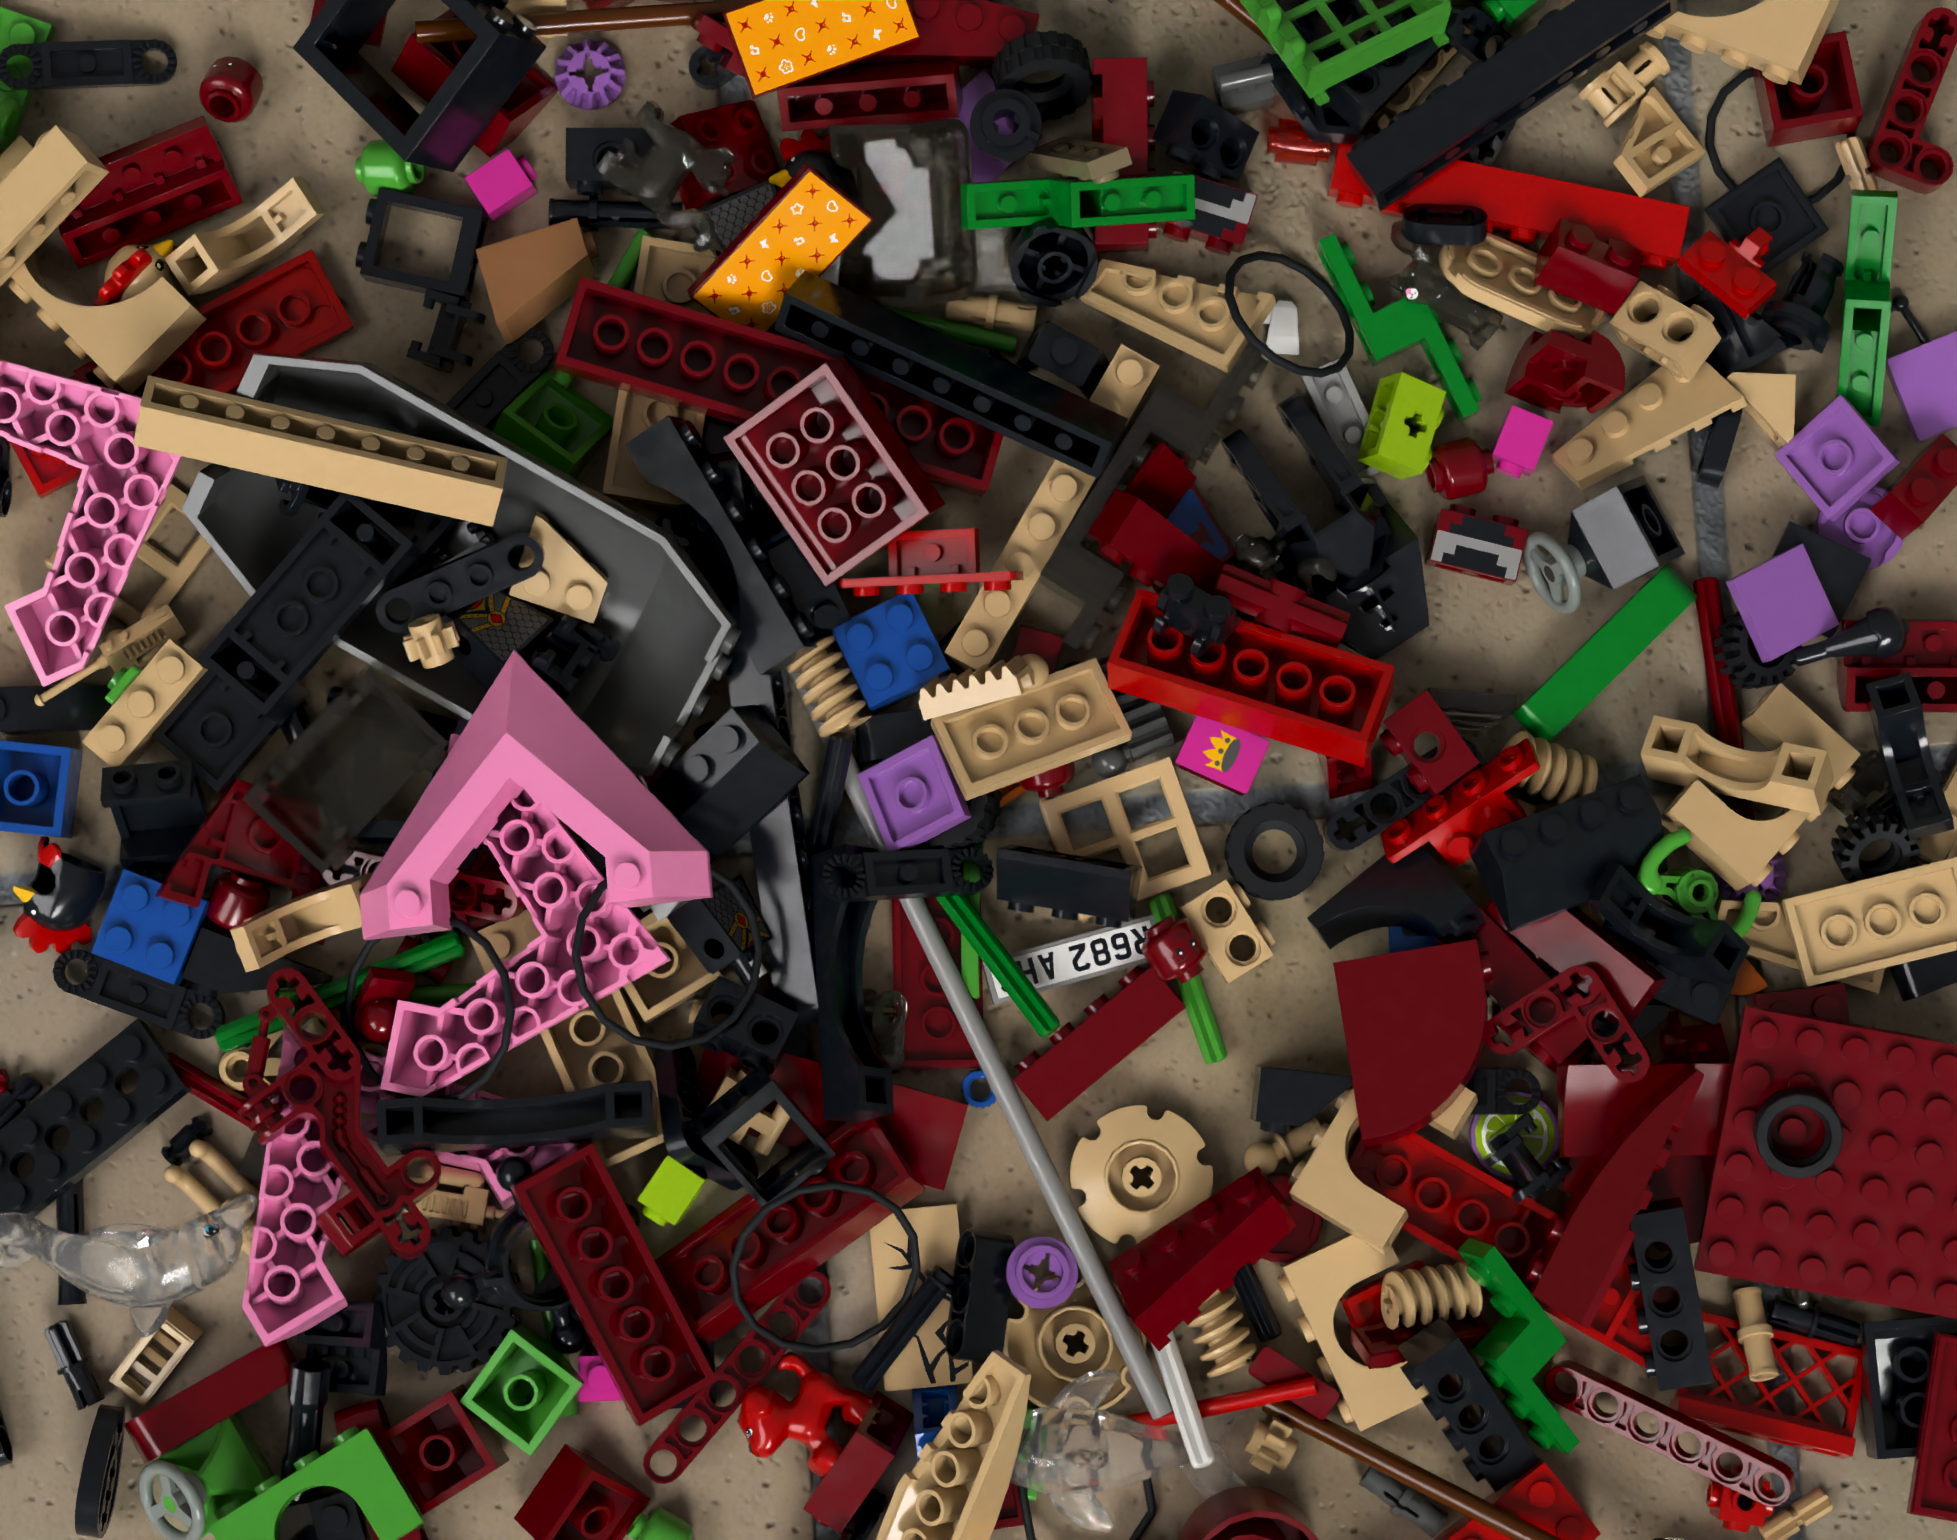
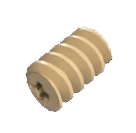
(827, 690)
(1561, 770)
(1429, 1292)
(1222, 1335)

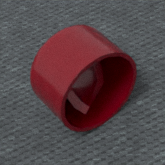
(1248, 1515)

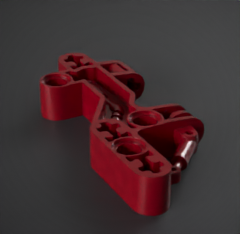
(375, 1191)

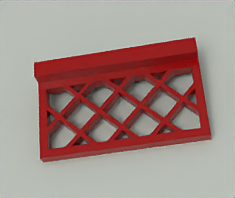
(1774, 1425)

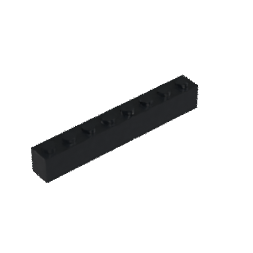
(1498, 92)
(950, 374)

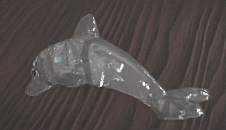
(134, 1261)
(1083, 1450)

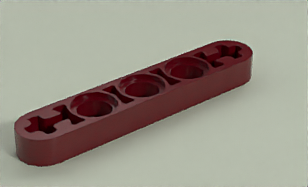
(480, 883)

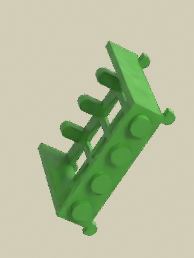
(1319, 76)

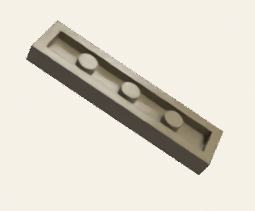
(1080, 159)

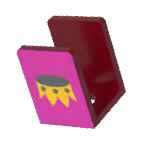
(1221, 754)

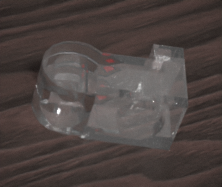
(990, 261)

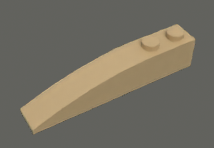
(968, 1465)

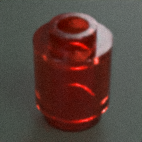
(1293, 145)

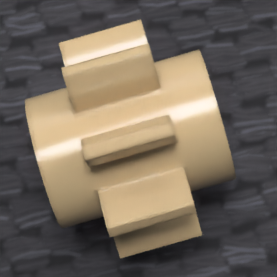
(431, 641)
(1270, 1445)

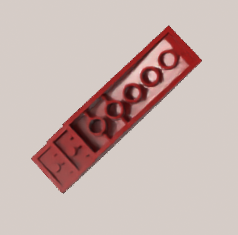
(275, 313)
(1458, 1202)

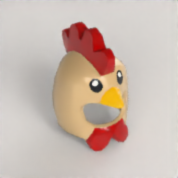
(135, 270)

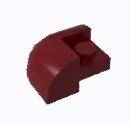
(1567, 372)

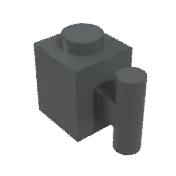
(1244, 85)

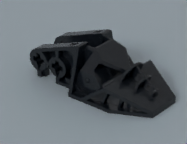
(1368, 547)

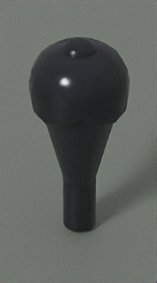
(1877, 634)

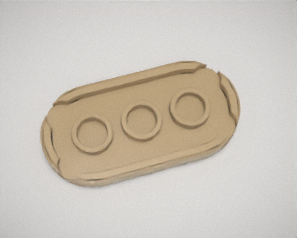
(1503, 279)

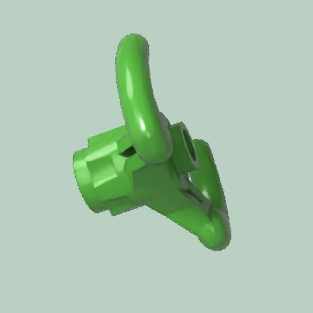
(1688, 887)

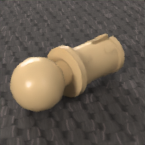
(1285, 1147)

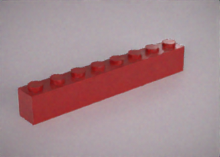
(1533, 205)

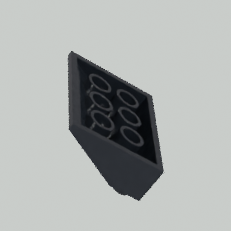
(1895, 1381)

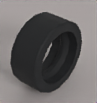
(1806, 1166)

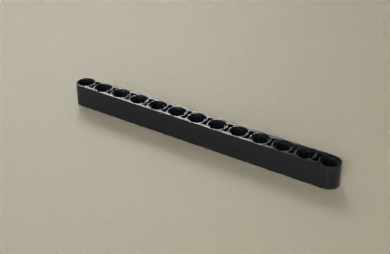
(780, 836)

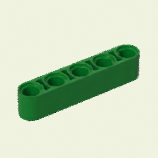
(1605, 654)

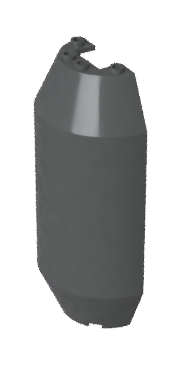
(655, 599)

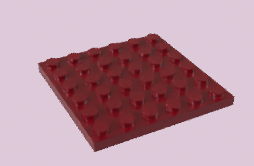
(1886, 1208)

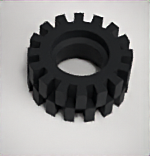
(1739, 661)
(1866, 830)

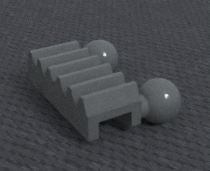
(1147, 726)

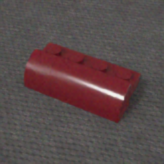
(151, 192)
(1928, 656)

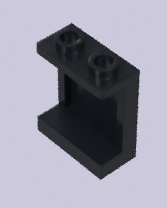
(154, 809)

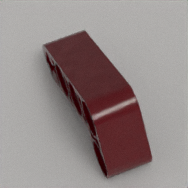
(1918, 98)
(210, 1400)

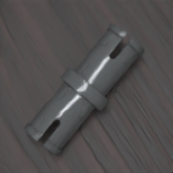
(1404, 1501)

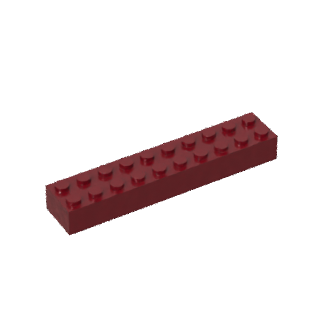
(739, 370)

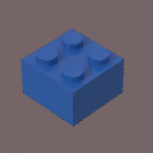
(891, 651)
(38, 788)
(148, 930)

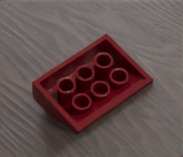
(834, 470)

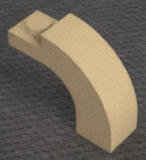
(232, 252)
(299, 922)

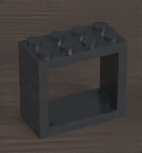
(462, 104)

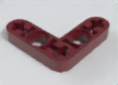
(1585, 1011)

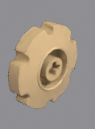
(1130, 1140)
(1039, 1348)

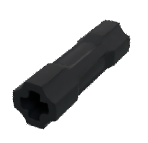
(307, 1397)

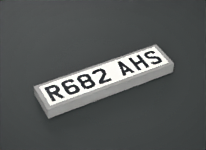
(1077, 957)

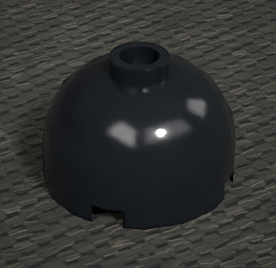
(1052, 262)

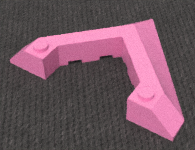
(109, 517)
(533, 743)
(554, 880)
(289, 1251)

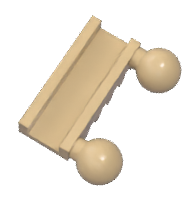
(983, 686)

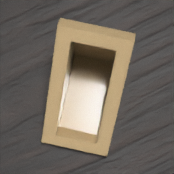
(1769, 402)

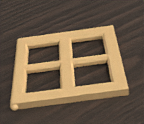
(176, 574)
(1124, 836)

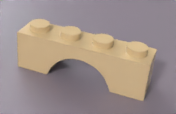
(1784, 777)

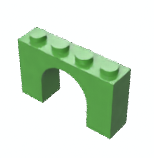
(353, 1466)

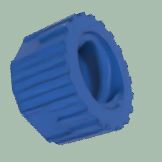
(973, 1101)

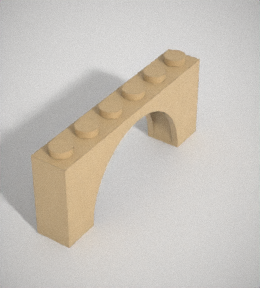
(1770, 36)
(122, 338)

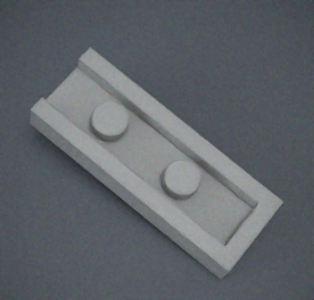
(1340, 413)

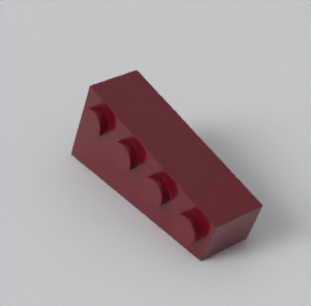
(961, 31)
(1120, 118)
(1198, 1253)

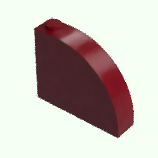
(1412, 1033)

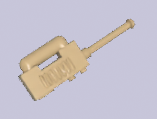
(127, 647)
(460, 1207)

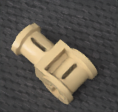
(1619, 88)

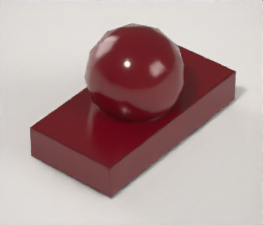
(377, 1003)

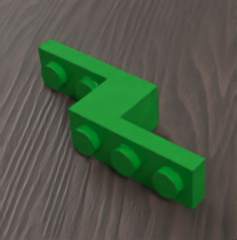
(1078, 202)
(1867, 301)
(1398, 328)
(1517, 1346)

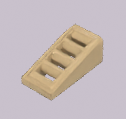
(178, 1336)

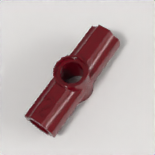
(1281, 606)

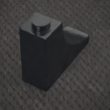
(1400, 894)

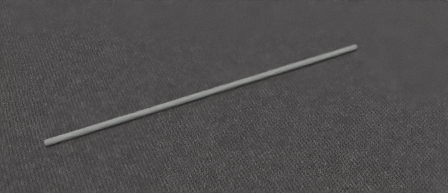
(1015, 1113)

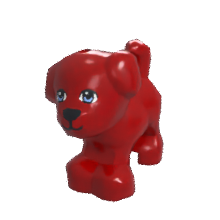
(771, 1419)

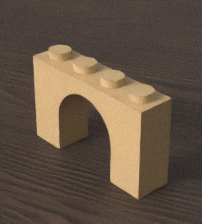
(1740, 846)
(1337, 1195)
(1318, 1284)

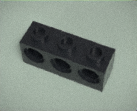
(1382, 81)

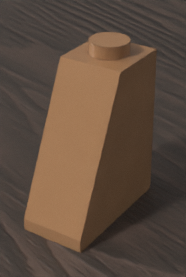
(535, 274)

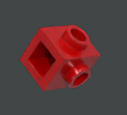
(1724, 1505)

